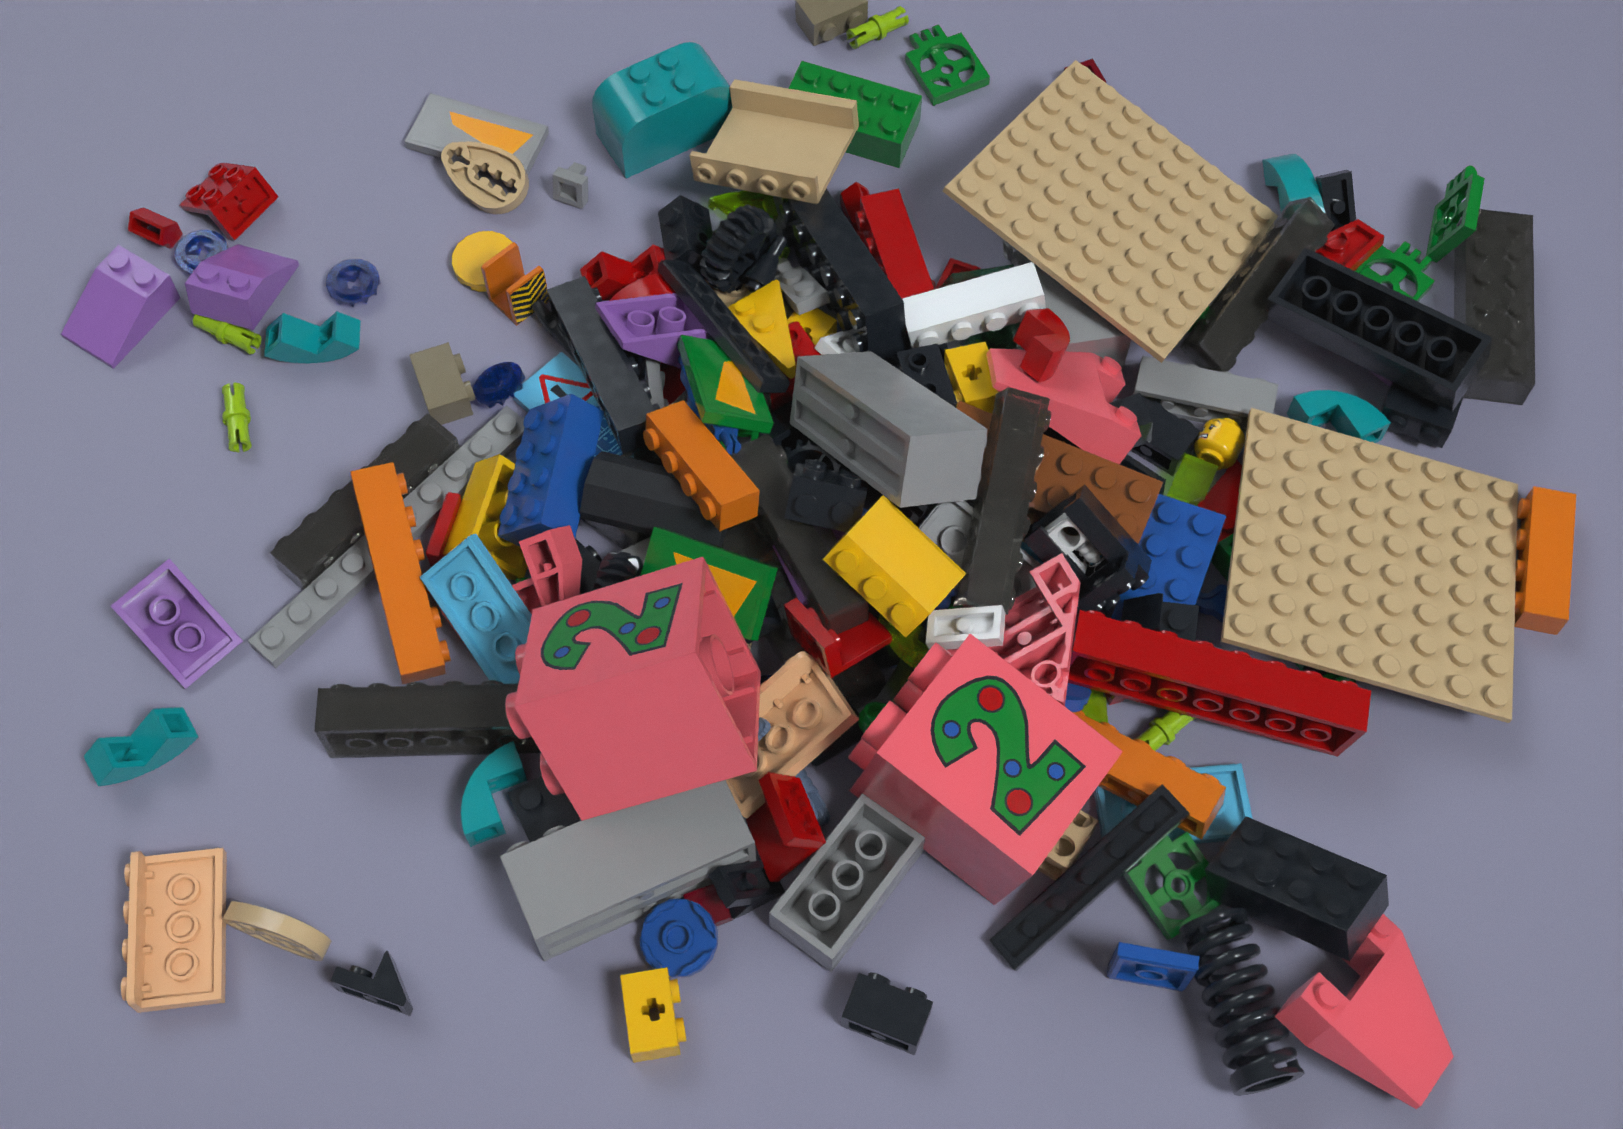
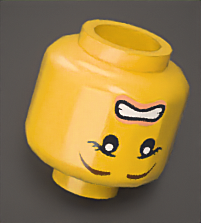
(1220, 442)

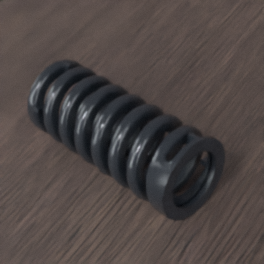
(1252, 1072)

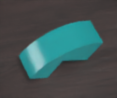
(1292, 178)
(303, 342)
(1345, 411)
(153, 743)
(478, 808)

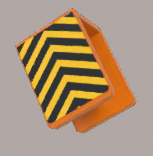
(509, 286)

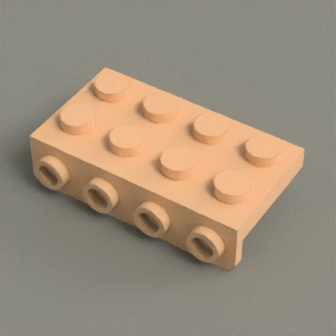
(805, 719)
(175, 930)

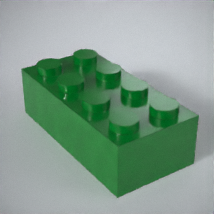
(884, 112)

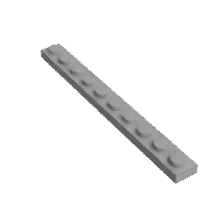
(355, 569)

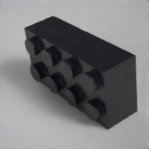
(1298, 887)

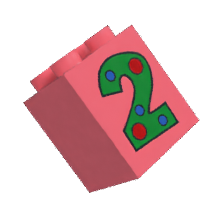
(638, 691)
(981, 765)

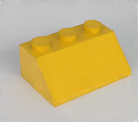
(481, 513)
(894, 566)

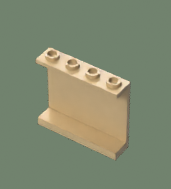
(778, 142)

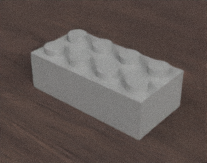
(846, 882)

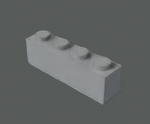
(1203, 393)

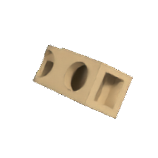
(1069, 846)

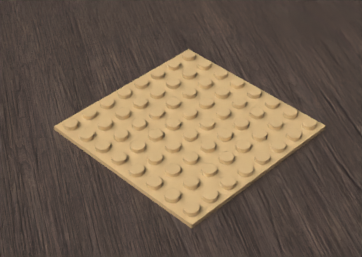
(1113, 208)
(1374, 565)

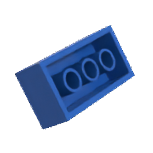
(551, 468)
(1181, 547)

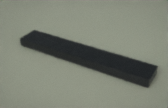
(724, 327)
(1089, 877)

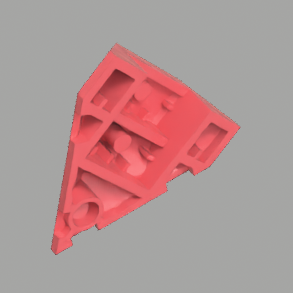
(1043, 627)

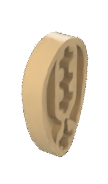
(480, 190)
(278, 930)

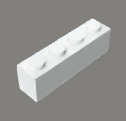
(973, 306)

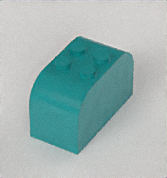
(660, 107)

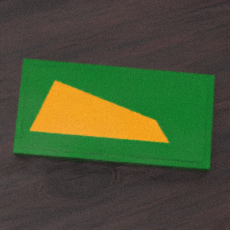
(721, 389)
(742, 581)

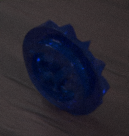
(190, 246)
(350, 271)
(487, 385)

